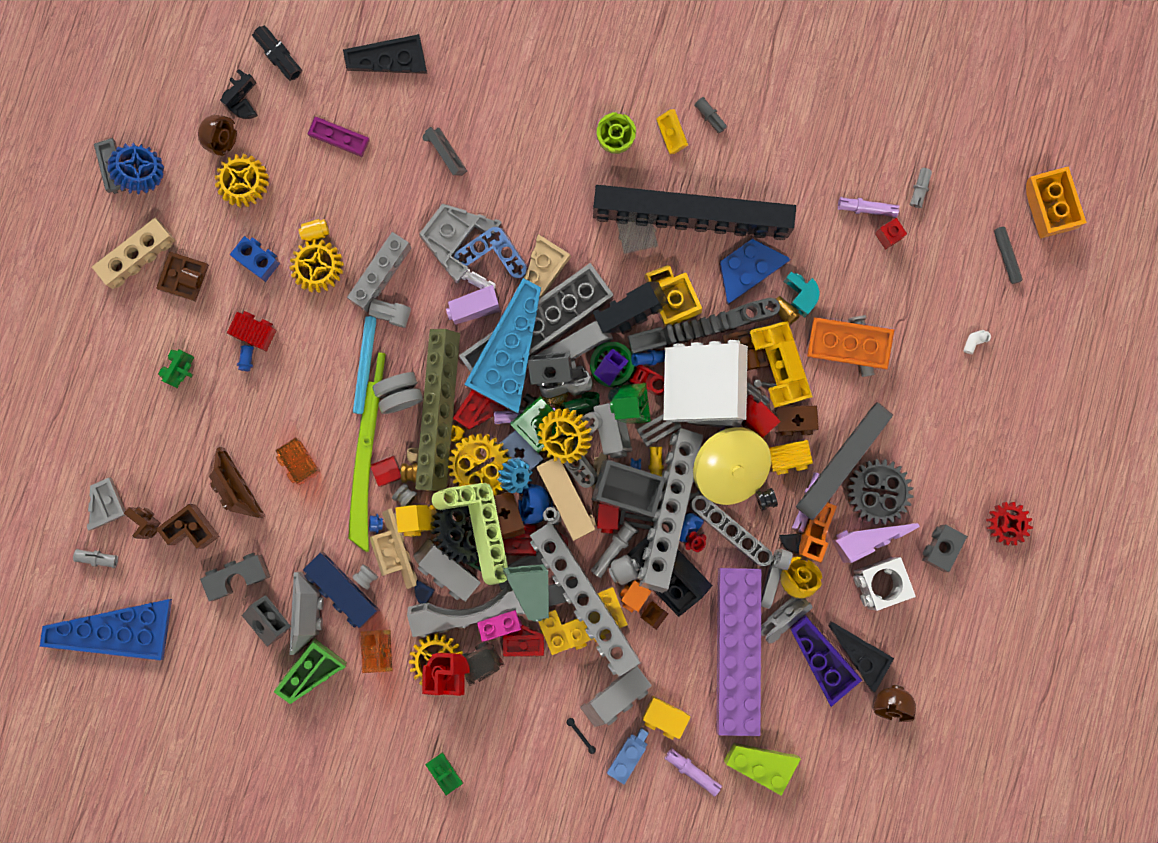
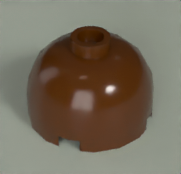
(217, 134)
(895, 703)

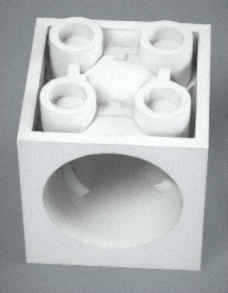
(901, 590)

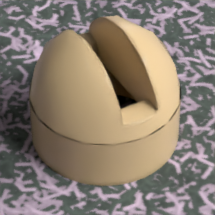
(412, 455)

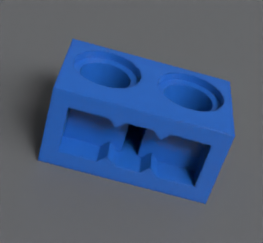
(253, 261)

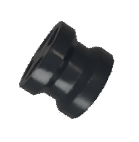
(766, 499)

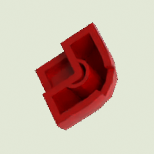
(759, 417)
(445, 674)

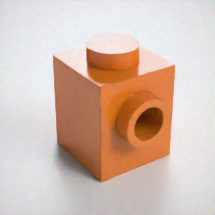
(634, 596)

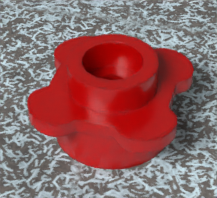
(700, 543)

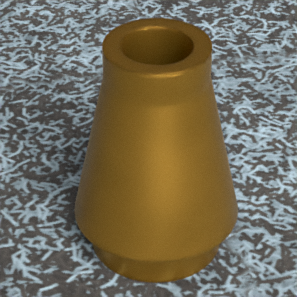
(787, 311)

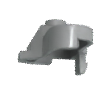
(580, 384)

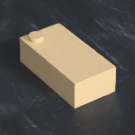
(566, 499)

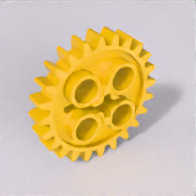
(470, 449)

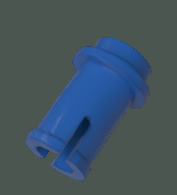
(245, 358)

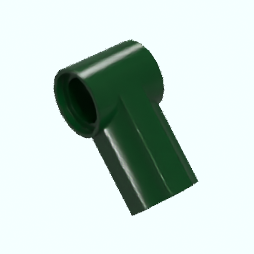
(583, 405)

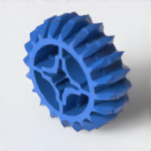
(126, 175)

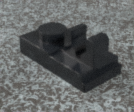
(238, 91)

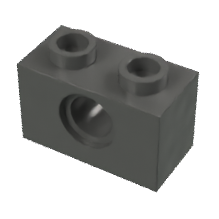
(559, 361)
(954, 541)
(266, 620)

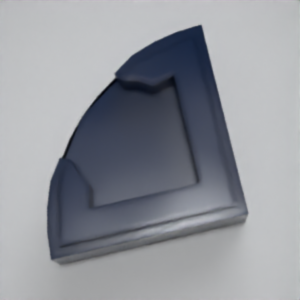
(423, 592)

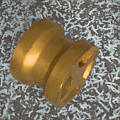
(408, 472)

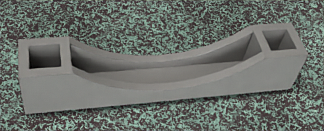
(429, 618)

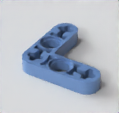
(497, 246)

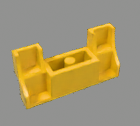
(784, 362)
(573, 633)

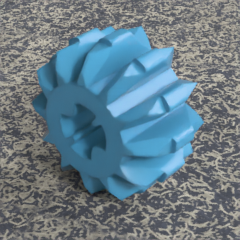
(515, 475)

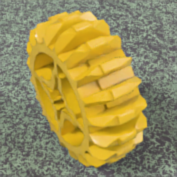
(229, 194)
(318, 250)
(566, 452)
(421, 651)

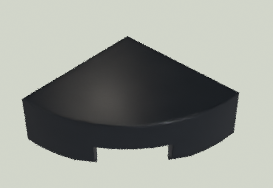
(243, 110)
(791, 542)

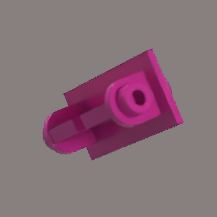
(499, 626)

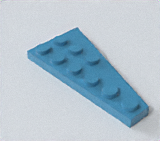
(505, 358)

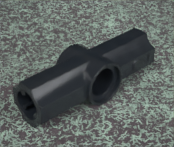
(277, 53)

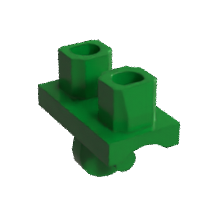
(178, 368)
(444, 773)

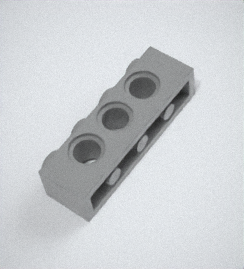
(379, 271)

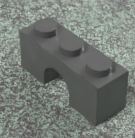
(217, 583)

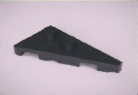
(867, 659)

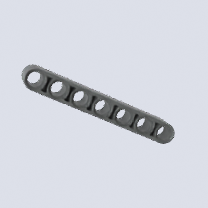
(844, 461)

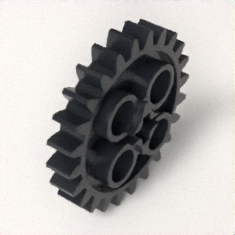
(460, 530)

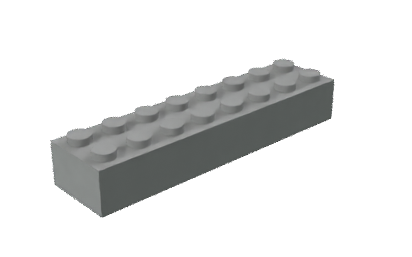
(558, 311)

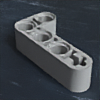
(580, 342)

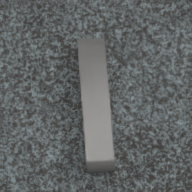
(740, 535)

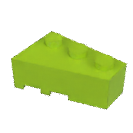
(764, 766)

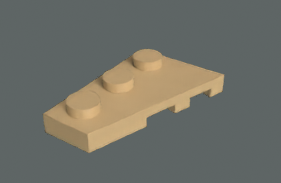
(546, 264)

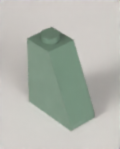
(530, 589)

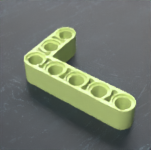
(481, 525)

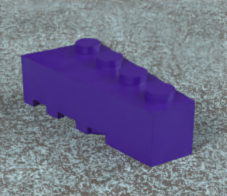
(827, 664)

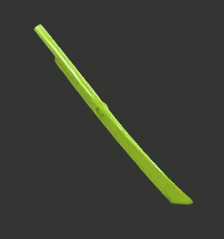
(359, 499)

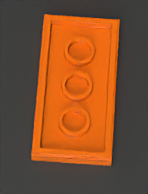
(850, 343)

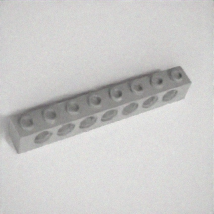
(539, 542)
(648, 577)

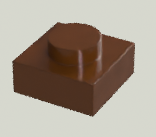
(654, 615)

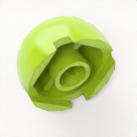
(616, 133)

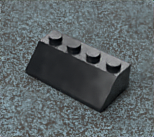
(686, 582)

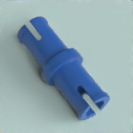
(650, 357)

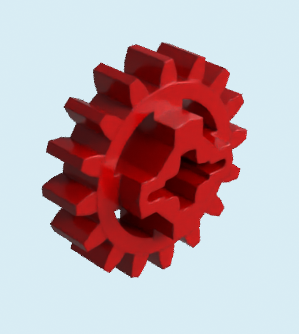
(1015, 527)

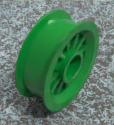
(607, 347)

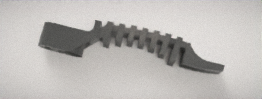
(703, 327)

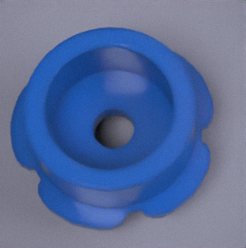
(375, 523)

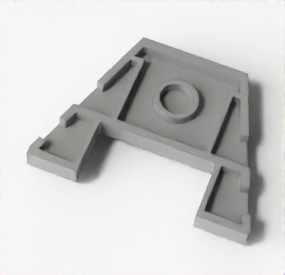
(448, 231)

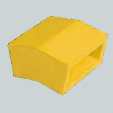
(666, 268)

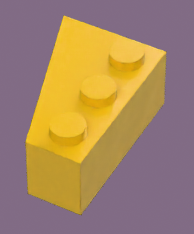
(415, 519)

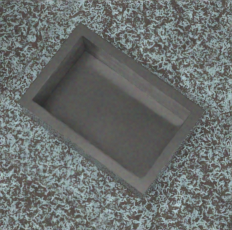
(628, 488)

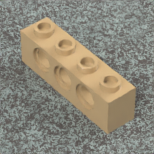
(123, 254)

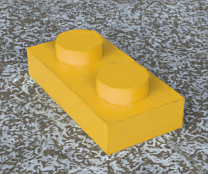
(672, 131)

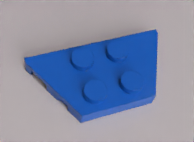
(749, 267)

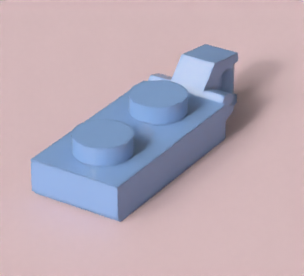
(628, 756)

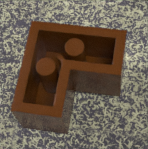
(188, 523)

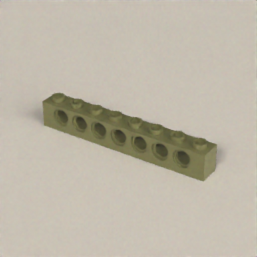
(437, 410)

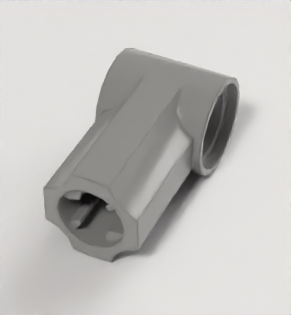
(394, 313)

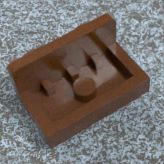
(145, 520)

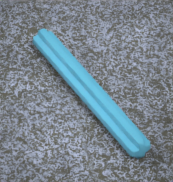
(364, 364)

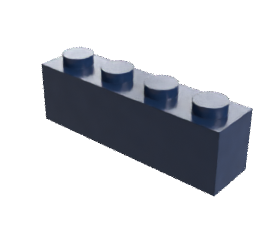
(340, 590)

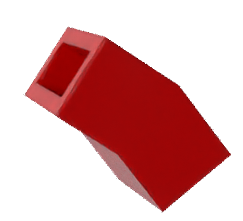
(386, 471)

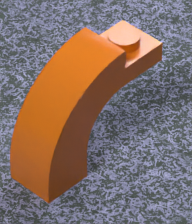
(814, 536)

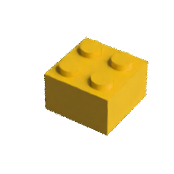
(682, 300)

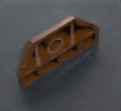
(232, 487)

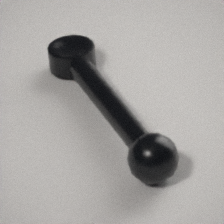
(570, 722)

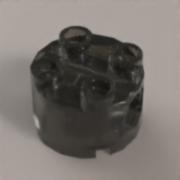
(482, 662)

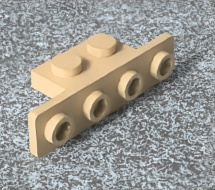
(391, 551)

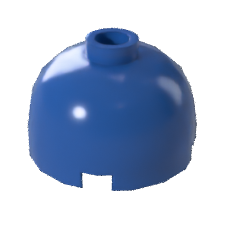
(533, 504)

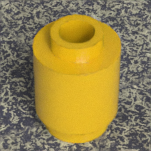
(314, 229)

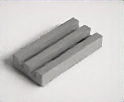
(644, 436)

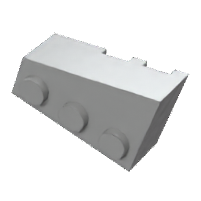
(445, 571)
(616, 698)

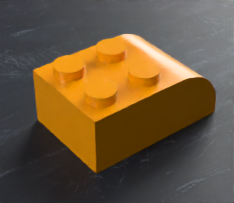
(1054, 202)

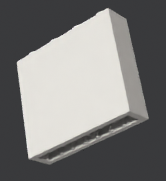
(705, 382)

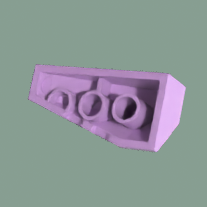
(858, 544)

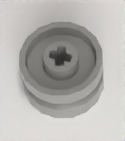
(397, 393)

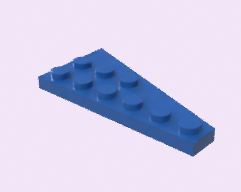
(123, 632)

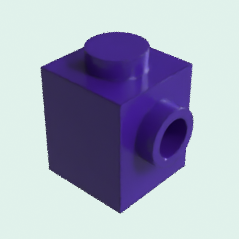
(610, 367)

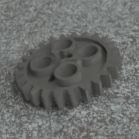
(877, 509)

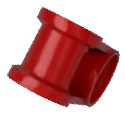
(647, 377)

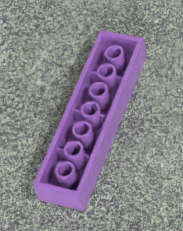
(738, 652)

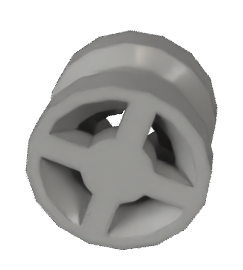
(404, 495)
(365, 576)

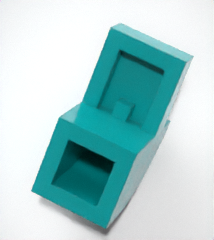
(807, 293)

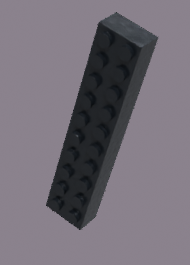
(693, 212)

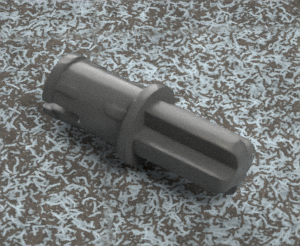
(710, 115)

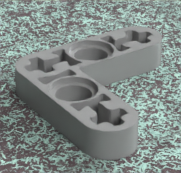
(583, 461)
(780, 562)

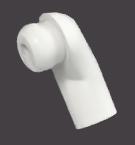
(975, 339)

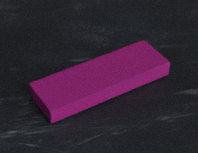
(338, 136)

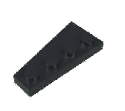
(393, 56)

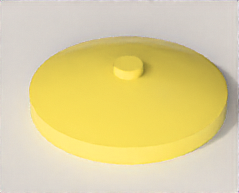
(732, 465)

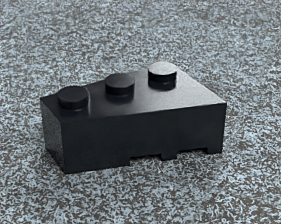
(632, 309)

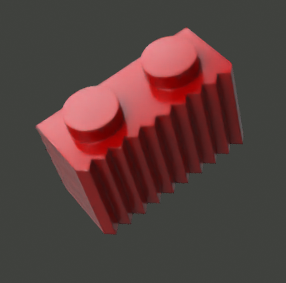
(252, 331)

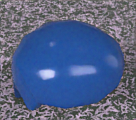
(691, 523)

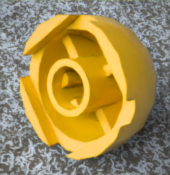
(801, 578)

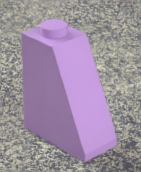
(473, 305)

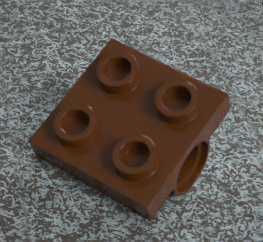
(182, 276)
(755, 358)

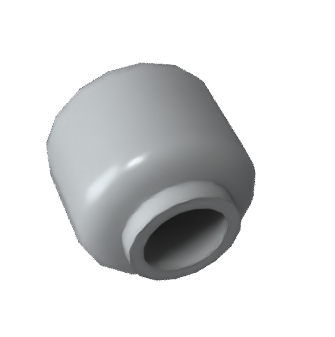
(624, 569)

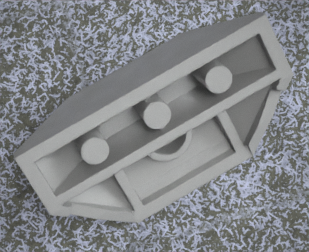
(305, 613)

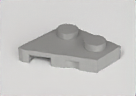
(104, 504)

